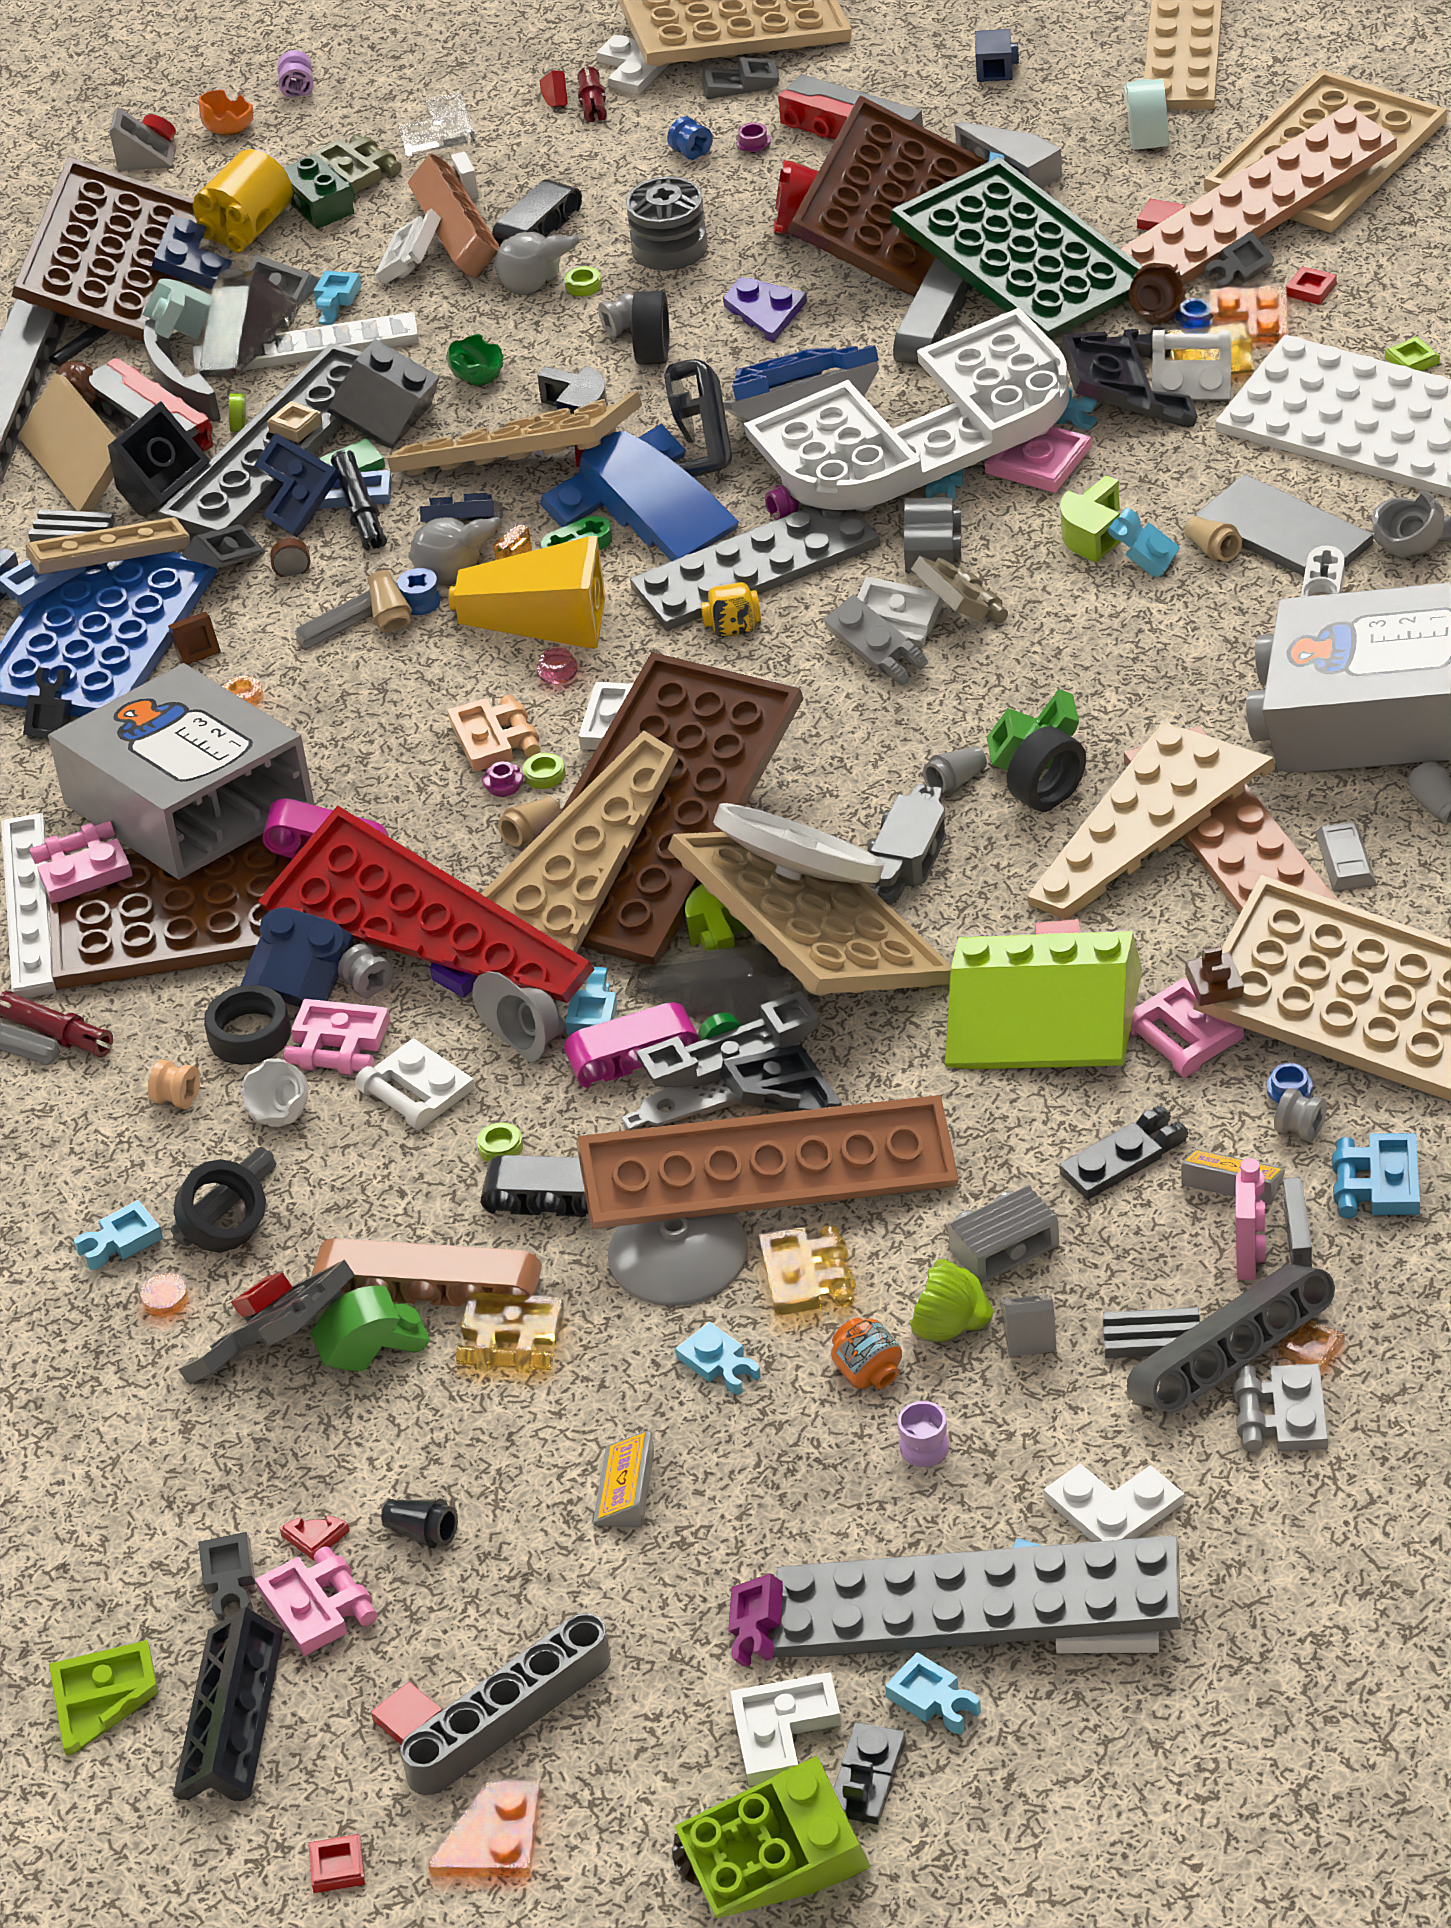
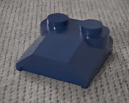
(297, 955)

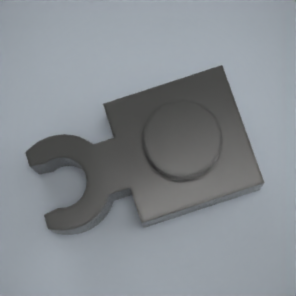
(1240, 259)
(226, 1569)

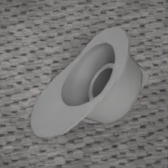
(517, 1015)

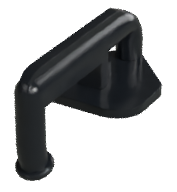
(712, 413)

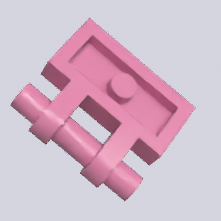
(85, 869)
(336, 1025)
(1249, 1219)
(304, 1608)

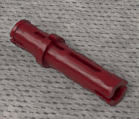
(67, 1029)

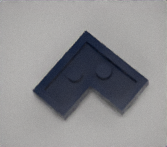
(181, 257)
(304, 482)
(474, 507)

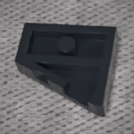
(779, 1080)

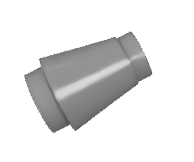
(954, 768)
(1432, 788)

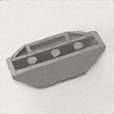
(784, 395)

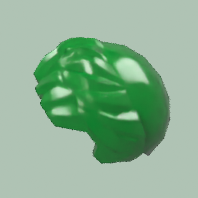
(475, 360)

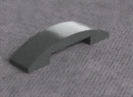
(192, 390)
(782, 1025)

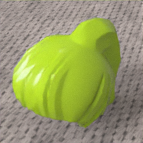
(950, 1304)

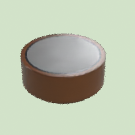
(290, 557)

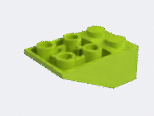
(773, 1842)

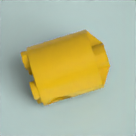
(243, 199)

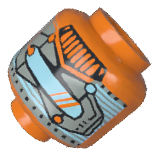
(866, 1353)

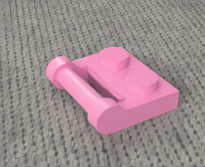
(1204, 1032)

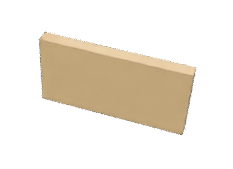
(70, 444)

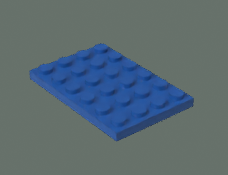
(101, 628)

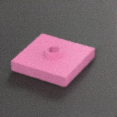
(1041, 461)

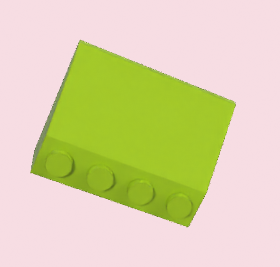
(1042, 1000)

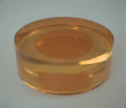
(246, 688)
(164, 1295)

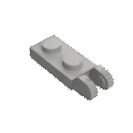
(873, 639)

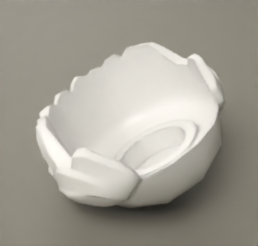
(274, 1093)

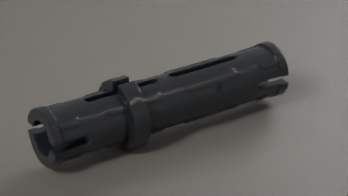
(363, 511)

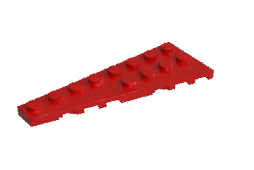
(417, 909)

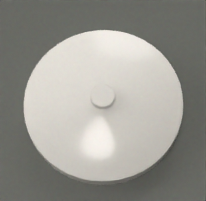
(797, 847)

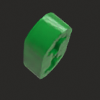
(583, 528)

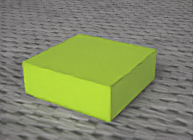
(1413, 354)

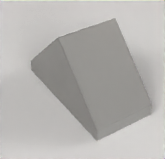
(138, 145)
(1029, 1324)

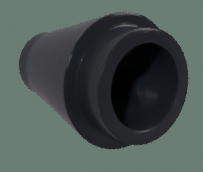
(421, 1520)

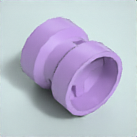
(297, 66)
(923, 1434)

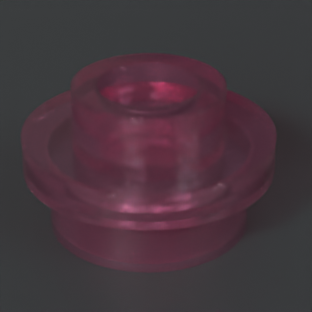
(556, 666)

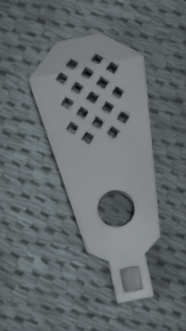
(685, 1103)

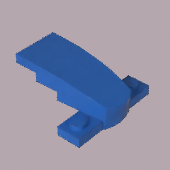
(643, 490)

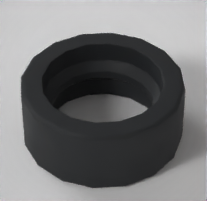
(650, 327)
(1031, 760)
(250, 1047)
(236, 1178)

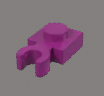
(753, 1612)

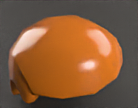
(224, 115)

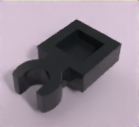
(48, 710)

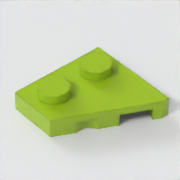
(100, 1691)

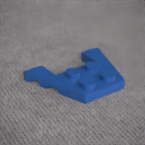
(762, 376)

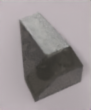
(241, 317)
(715, 982)

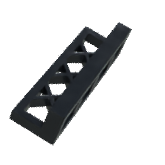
(229, 1707)

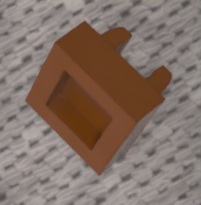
(194, 638)
(1214, 977)

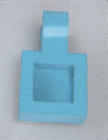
(334, 290)
(1147, 545)
(593, 1004)

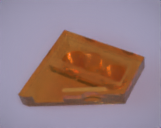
(493, 1834)

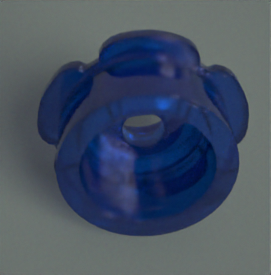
(1194, 314)

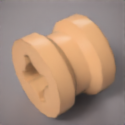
(173, 1084)

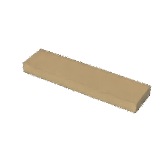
(107, 545)

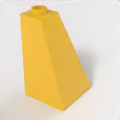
(536, 594)

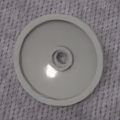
(678, 1258)

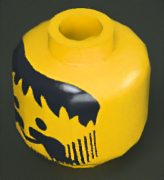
(731, 609)

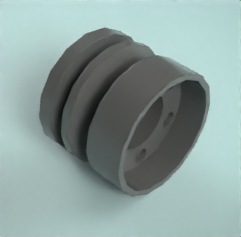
(666, 223)

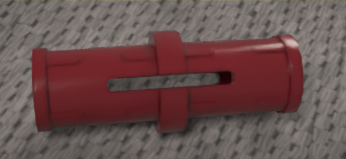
(591, 94)

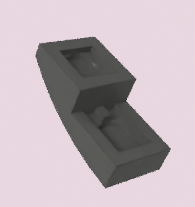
(751, 76)

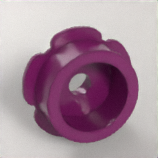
(752, 137)
(780, 501)
(502, 779)

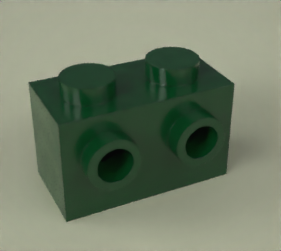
(319, 192)

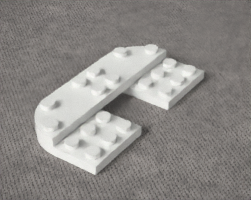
(846, 457)

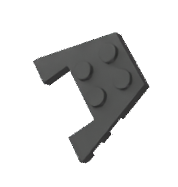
(275, 1321)

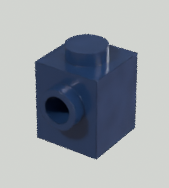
(995, 55)

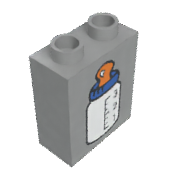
(1356, 679)
(179, 769)

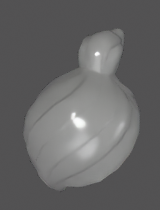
(530, 260)
(1409, 525)
(450, 545)

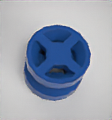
(689, 138)
(419, 590)

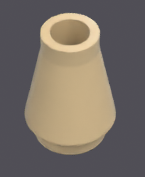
(1214, 538)
(388, 604)
(527, 821)

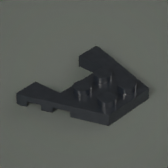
(1113, 373)

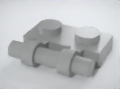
(1297, 1405)

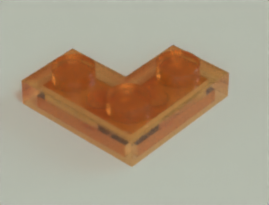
(1262, 307)

